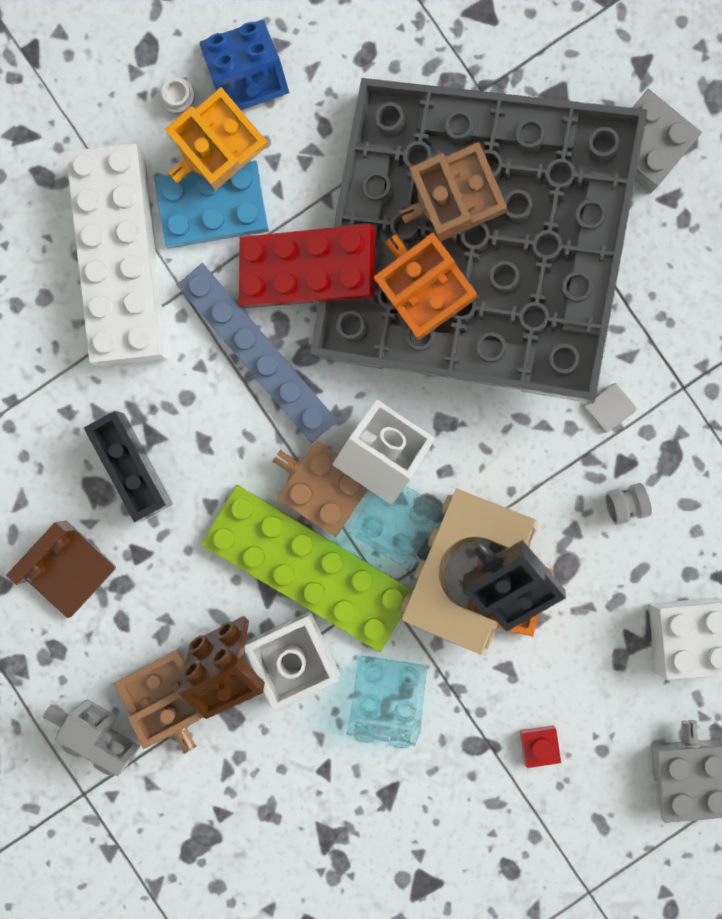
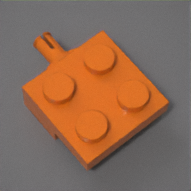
(424, 284)

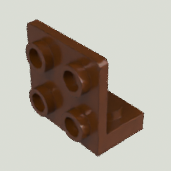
(63, 568)
(215, 670)

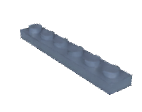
(257, 353)

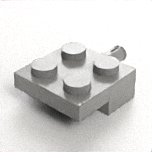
(664, 140)
(90, 735)
(689, 777)

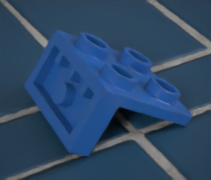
(245, 64)

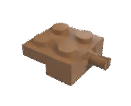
(455, 192)
(319, 488)
(155, 702)

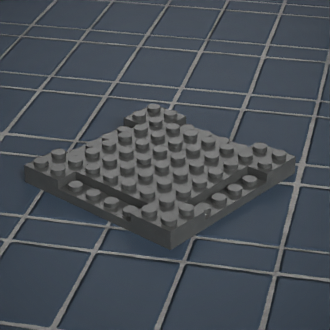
(538, 270)

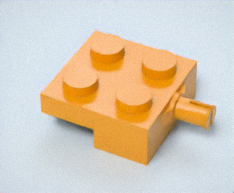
(214, 140)

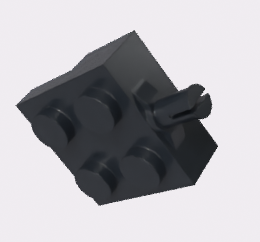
(511, 584)

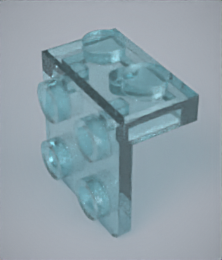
(387, 701)

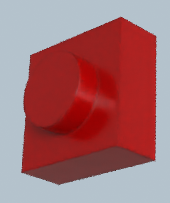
(540, 746)

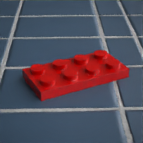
(307, 266)

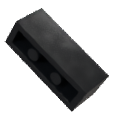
(128, 466)

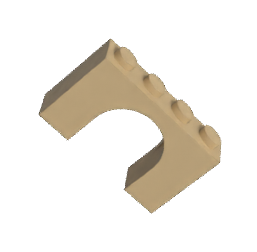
(431, 604)

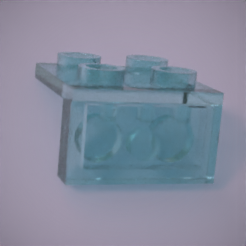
(397, 528)

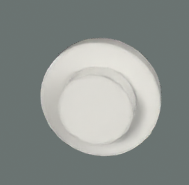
(177, 95)

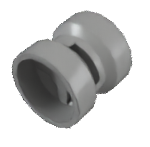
(631, 502)

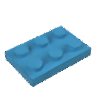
(199, 214)

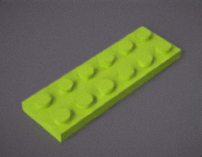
(307, 568)

